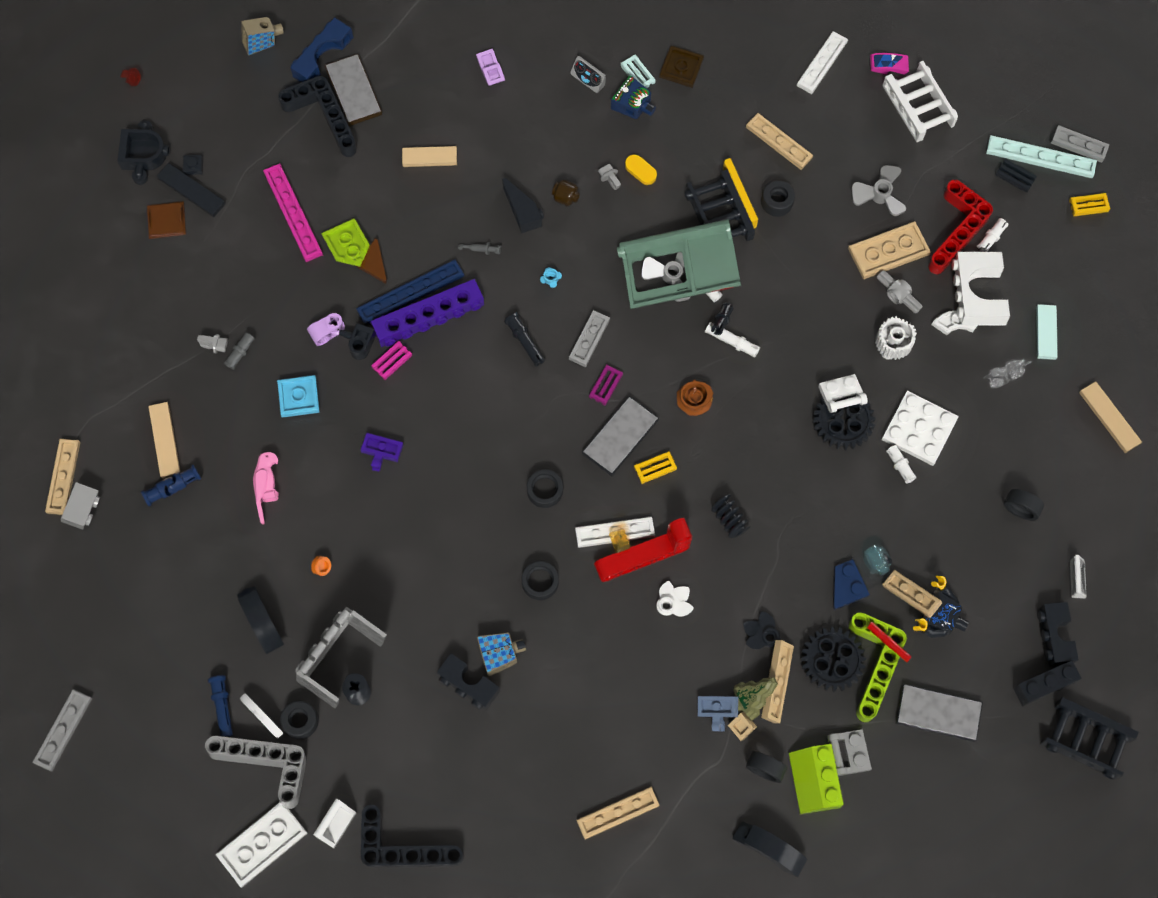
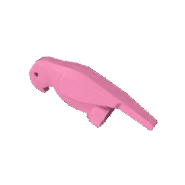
(264, 481)

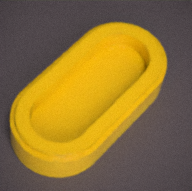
(641, 169)

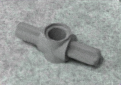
(899, 291)

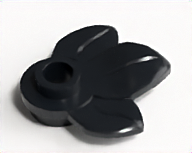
(759, 630)

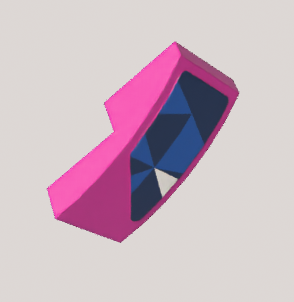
(889, 62)

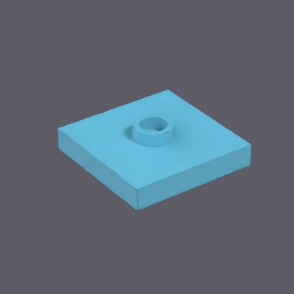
(298, 396)

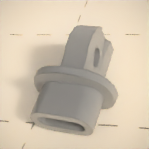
(608, 173)
(215, 343)

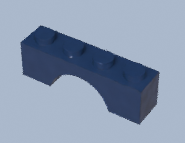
(334, 36)

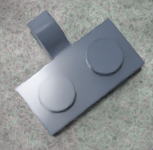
(717, 708)

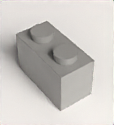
(80, 505)

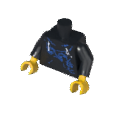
(946, 615)

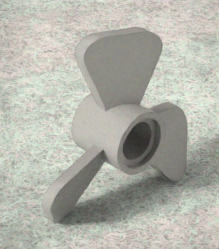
(862, 192)
(653, 269)

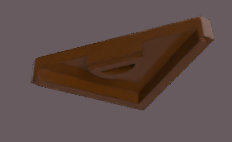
(373, 262)

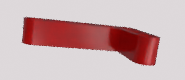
(964, 230)
(674, 542)

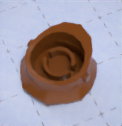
(695, 398)

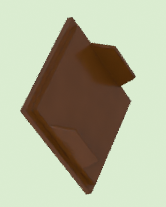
(166, 220)

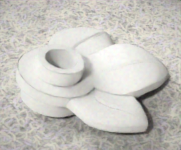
(675, 598)

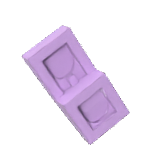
(490, 67)

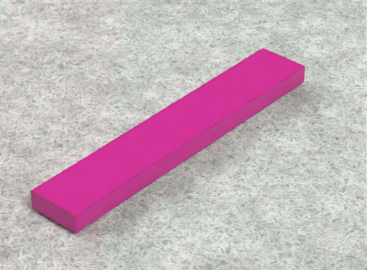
(292, 212)

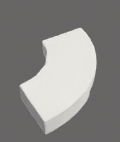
(949, 322)
(261, 715)

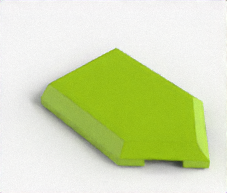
(347, 243)

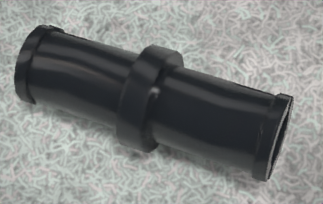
(722, 319)

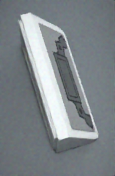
(1077, 577)

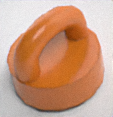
(321, 565)

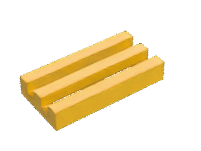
(1078, 208)
(637, 467)

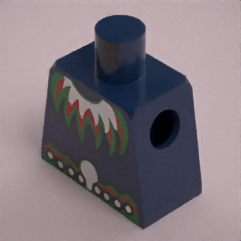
(632, 99)

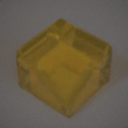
(619, 540)

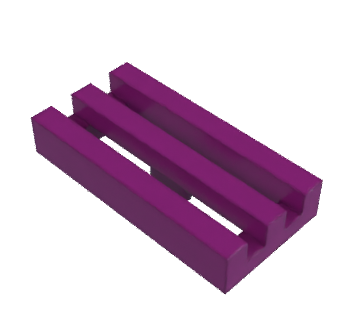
(598, 398)

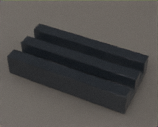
(1017, 173)

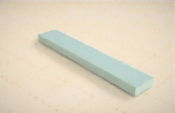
(1041, 156)

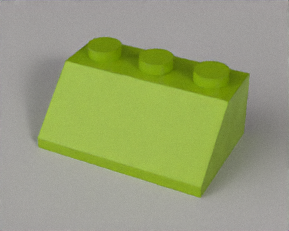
(816, 779)

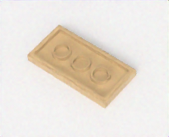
(889, 250)

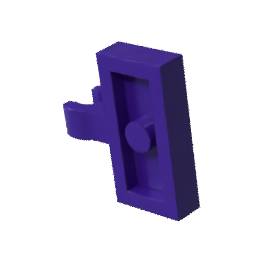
(381, 449)

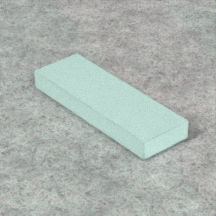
(1046, 331)

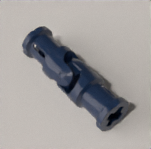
(174, 483)

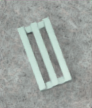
(651, 80)

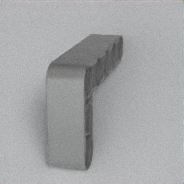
(264, 758)

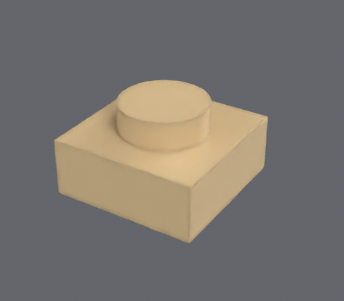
(742, 726)

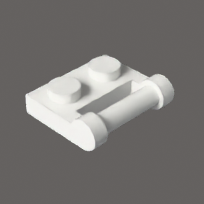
(842, 388)

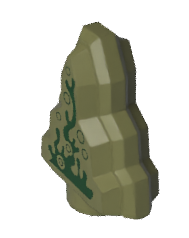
(753, 695)

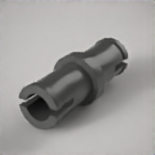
(239, 351)

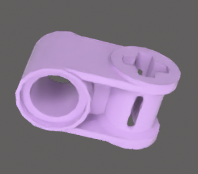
(324, 330)

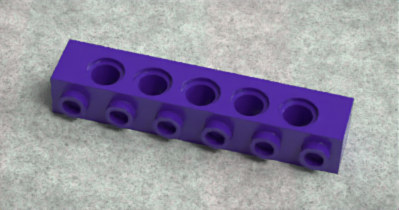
(433, 305)

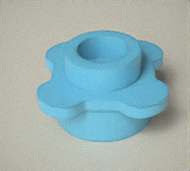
(550, 272)

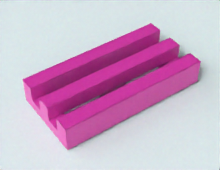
(388, 354)

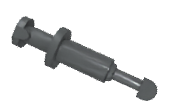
(482, 248)

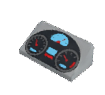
(588, 74)

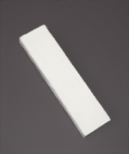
(822, 62)
(599, 533)

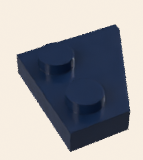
(848, 585)

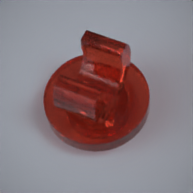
(132, 76)

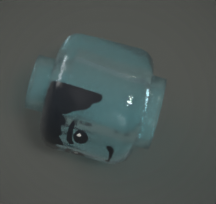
(877, 560)

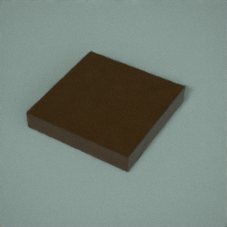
(681, 66)

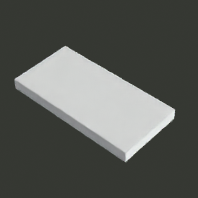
(261, 844)

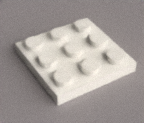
(920, 428)

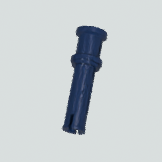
(219, 697)

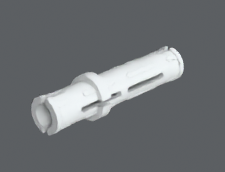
(739, 343)

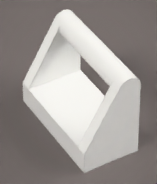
(334, 823)

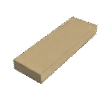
(429, 156)
(912, 593)

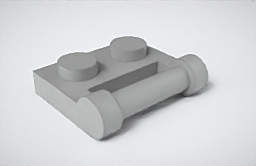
(855, 751)

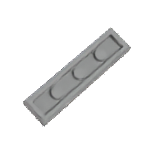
(62, 730)

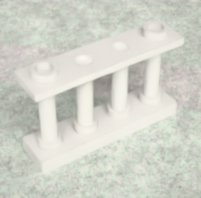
(910, 114)

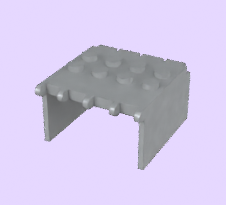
(328, 638)

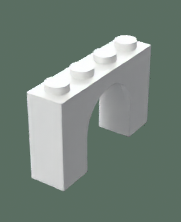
(971, 308)

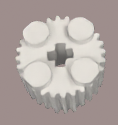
(901, 344)

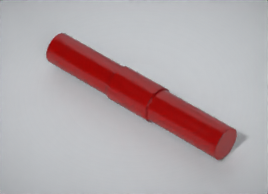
(887, 640)

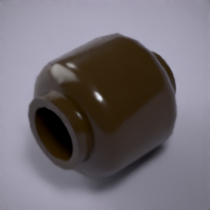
(565, 193)

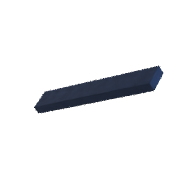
(410, 292)

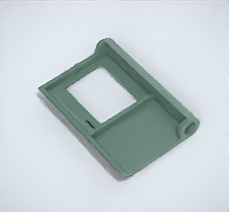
(707, 260)

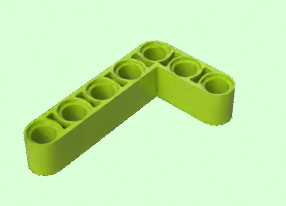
(881, 663)

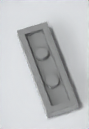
(1080, 143)
(589, 338)

